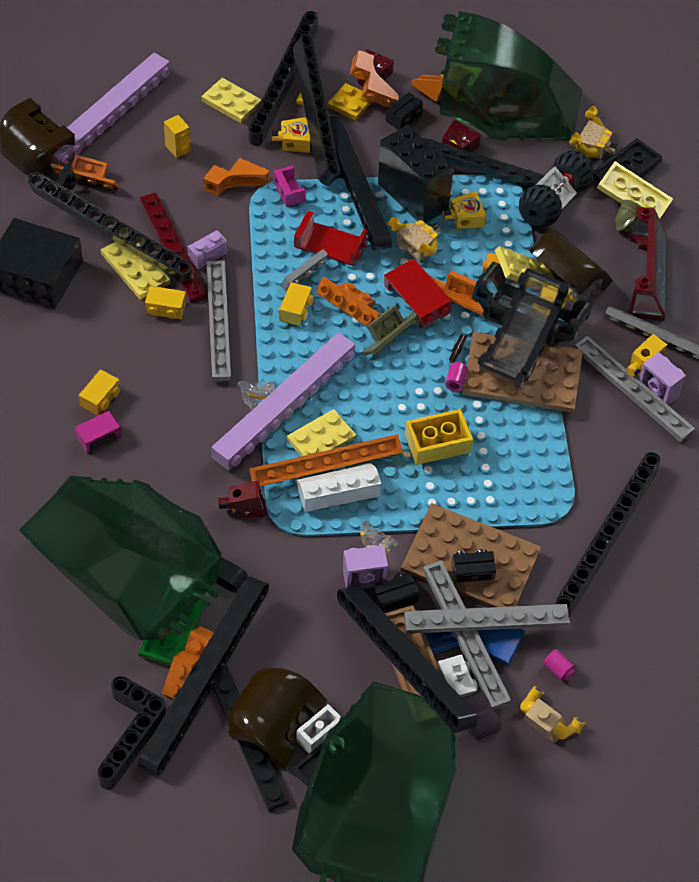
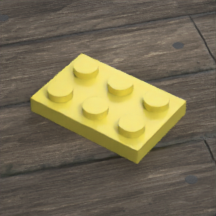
(231, 100)
(321, 435)

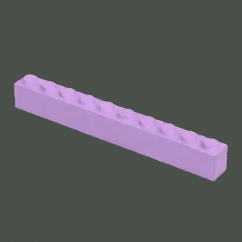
(113, 106)
(283, 402)

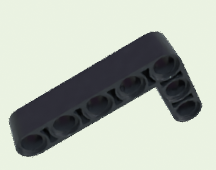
(133, 731)

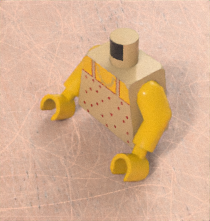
(594, 138)
(416, 237)
(546, 719)

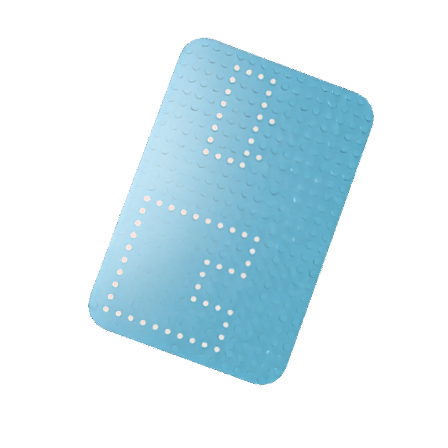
(518, 453)

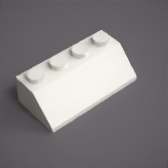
(339, 486)

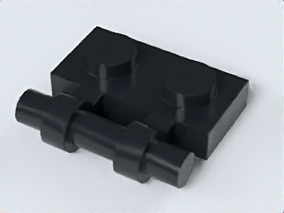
(67, 178)

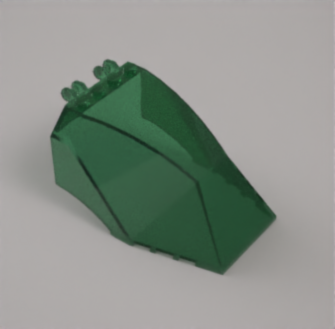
(504, 82)
(128, 552)
(378, 791)

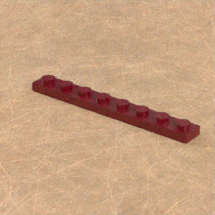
(170, 240)

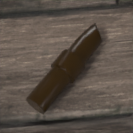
(457, 348)

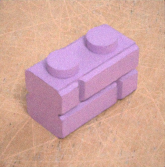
(207, 249)

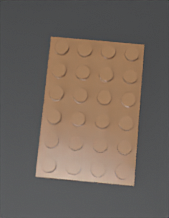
(549, 387)
(449, 532)

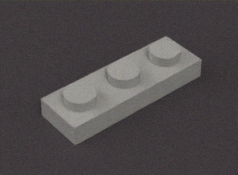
(305, 269)

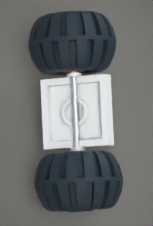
(544, 201)

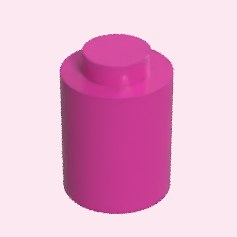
(456, 377)
(559, 665)

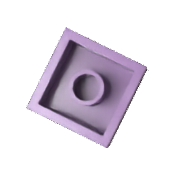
(662, 378)
(365, 566)

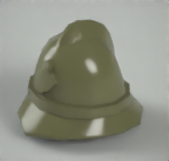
(625, 215)

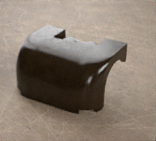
(31, 137)
(568, 261)
(273, 710)

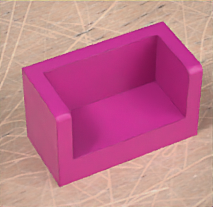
(288, 187)
(96, 429)

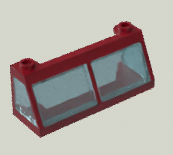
(649, 290)

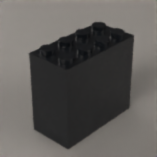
(415, 174)
(38, 262)

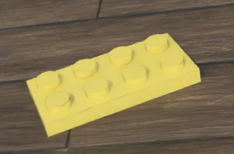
(624, 185)
(514, 264)
(134, 270)

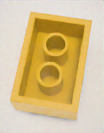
(438, 436)

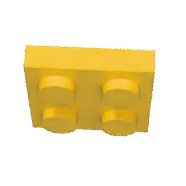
(349, 102)

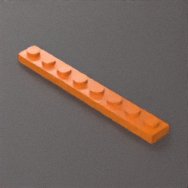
(326, 460)

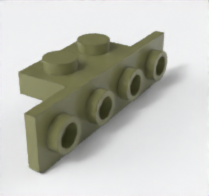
(387, 327)

